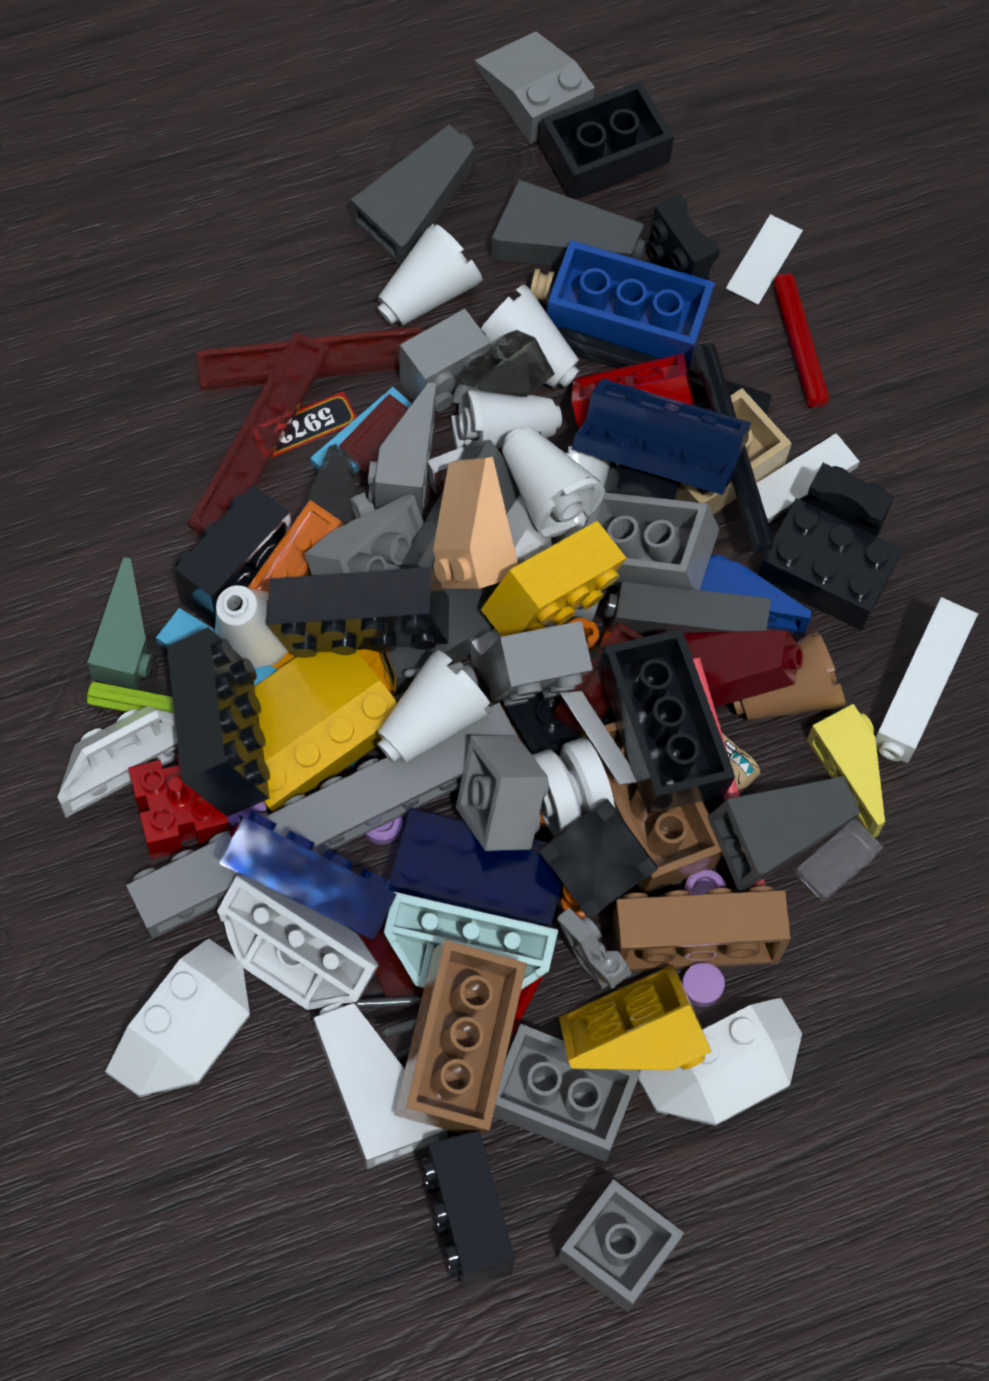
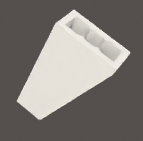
(924, 680)
(369, 1086)

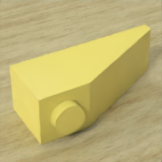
(848, 749)

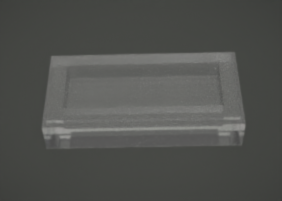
(839, 860)

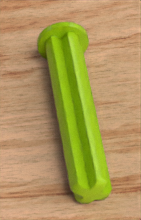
(126, 699)

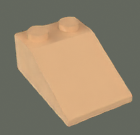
(473, 530)

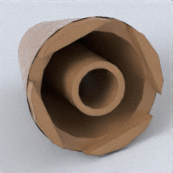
(812, 690)

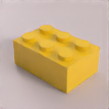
(555, 582)

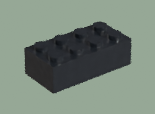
(359, 611)
(665, 721)
(218, 722)

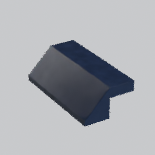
(662, 436)

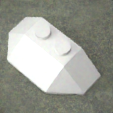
(103, 756)
(294, 946)
(183, 1023)
(747, 1064)

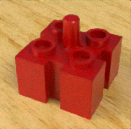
(172, 809)

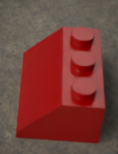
(660, 376)

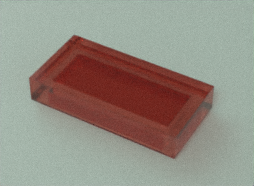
(365, 441)

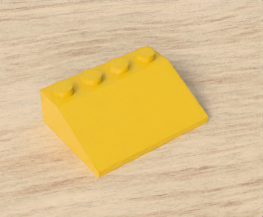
(318, 720)
(637, 1028)

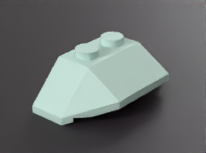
(420, 925)

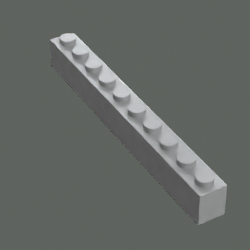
(328, 817)

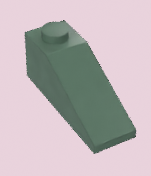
(121, 645)

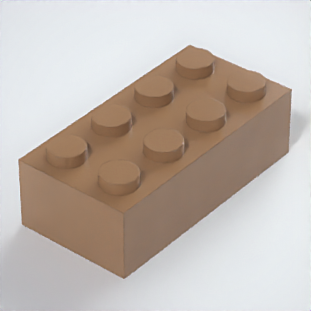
(675, 838)
(701, 928)
(460, 1039)

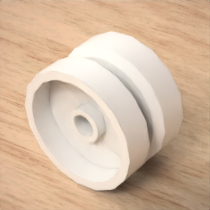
(575, 784)

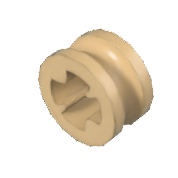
(542, 285)

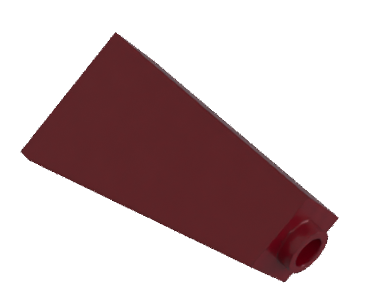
(745, 662)

